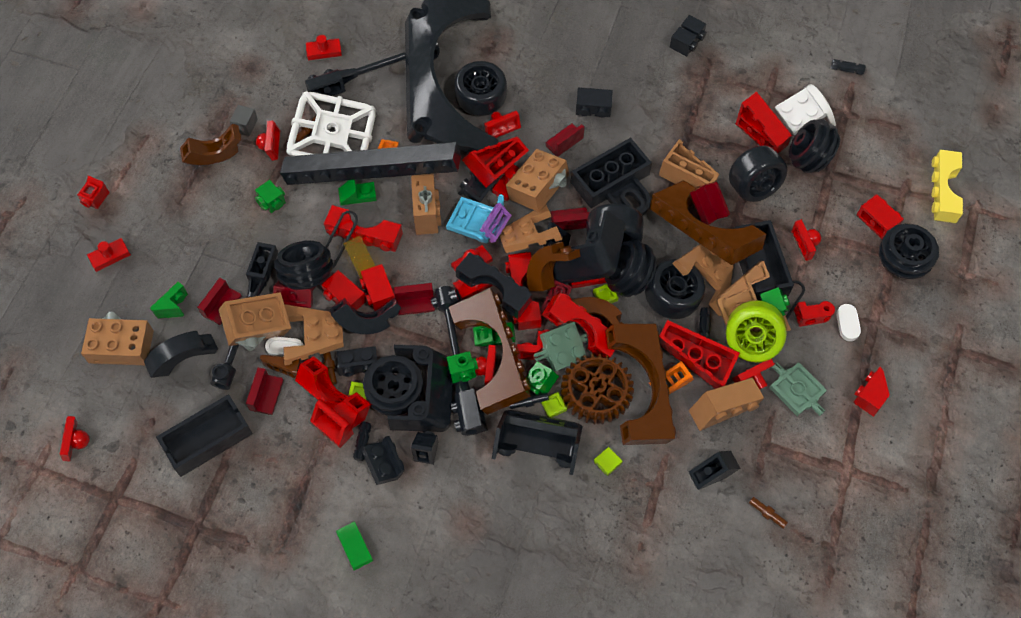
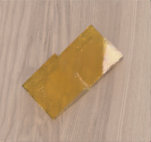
(359, 254)

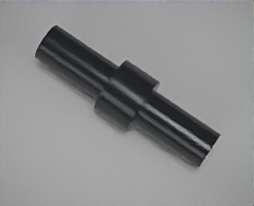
(529, 402)

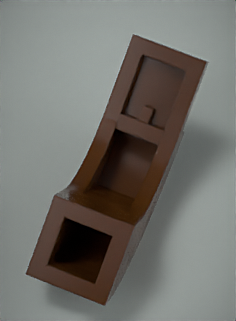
(212, 151)
(542, 263)
(601, 309)

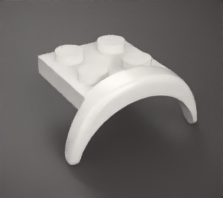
(803, 107)

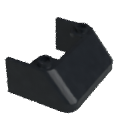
(598, 254)
(435, 412)
(538, 436)

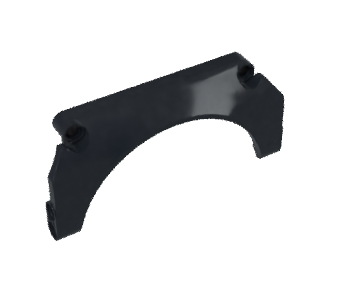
(426, 105)

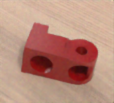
(813, 314)

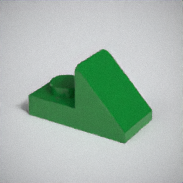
(357, 193)
(167, 305)

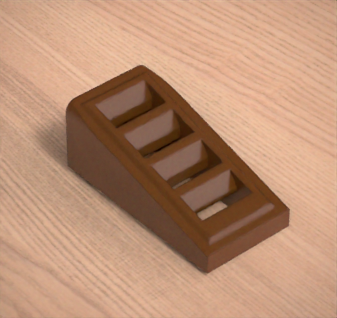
(277, 363)

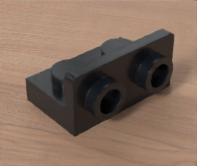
(474, 188)
(355, 360)
(383, 461)

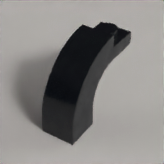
(362, 322)
(176, 349)

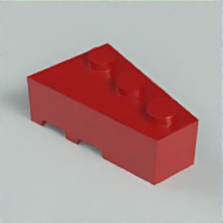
(762, 124)
(494, 160)

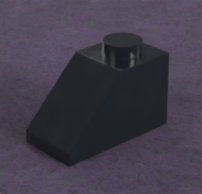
(425, 447)
(714, 469)

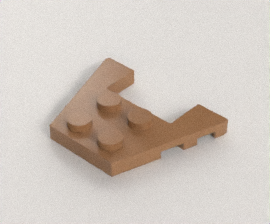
(523, 232)
(712, 268)
(743, 292)
(320, 333)

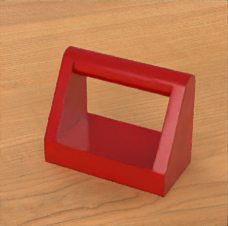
(331, 423)

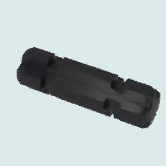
(848, 66)
(704, 325)
(362, 440)

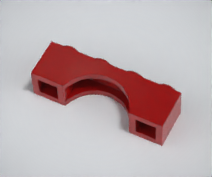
(384, 235)
(517, 267)
(562, 310)
(315, 379)

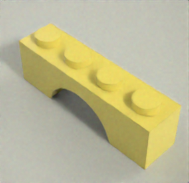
(946, 204)

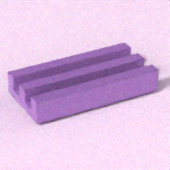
(493, 220)

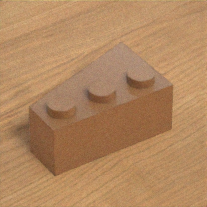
(684, 166)
(725, 403)

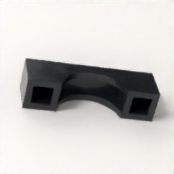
(475, 271)

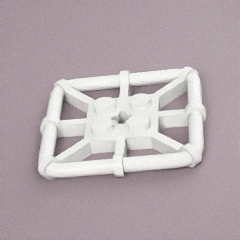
(326, 120)

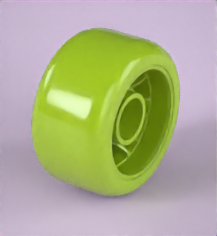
(756, 345)

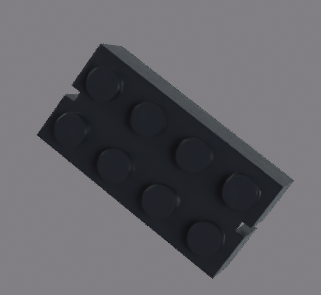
(774, 262)
(204, 435)

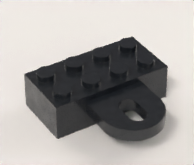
(614, 177)

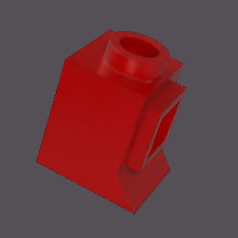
(93, 193)

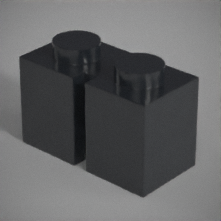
(687, 37)
(594, 102)

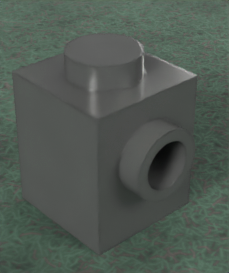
(245, 118)

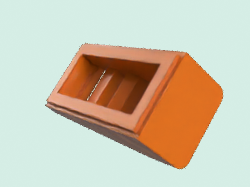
(681, 382)

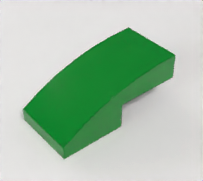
(485, 336)
(354, 546)

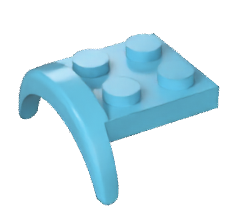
(470, 217)

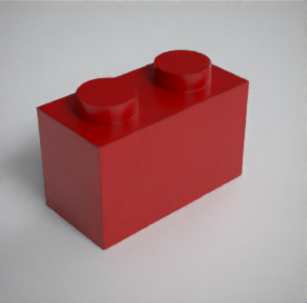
(879, 215)
(377, 286)
(340, 287)

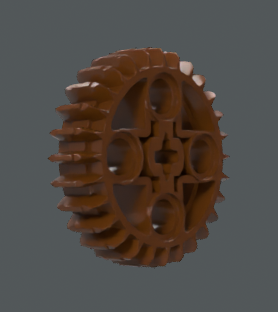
(598, 396)

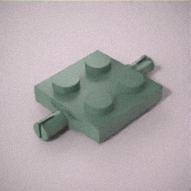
(562, 346)
(798, 389)

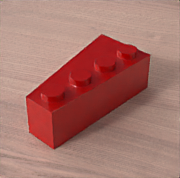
(700, 354)

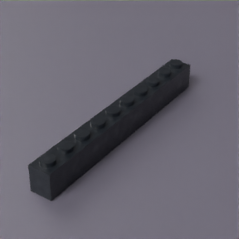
(371, 163)

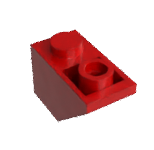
(874, 393)

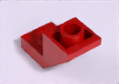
(527, 350)

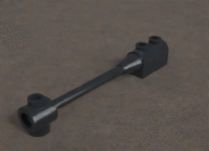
(333, 82)
(258, 277)
(466, 404)

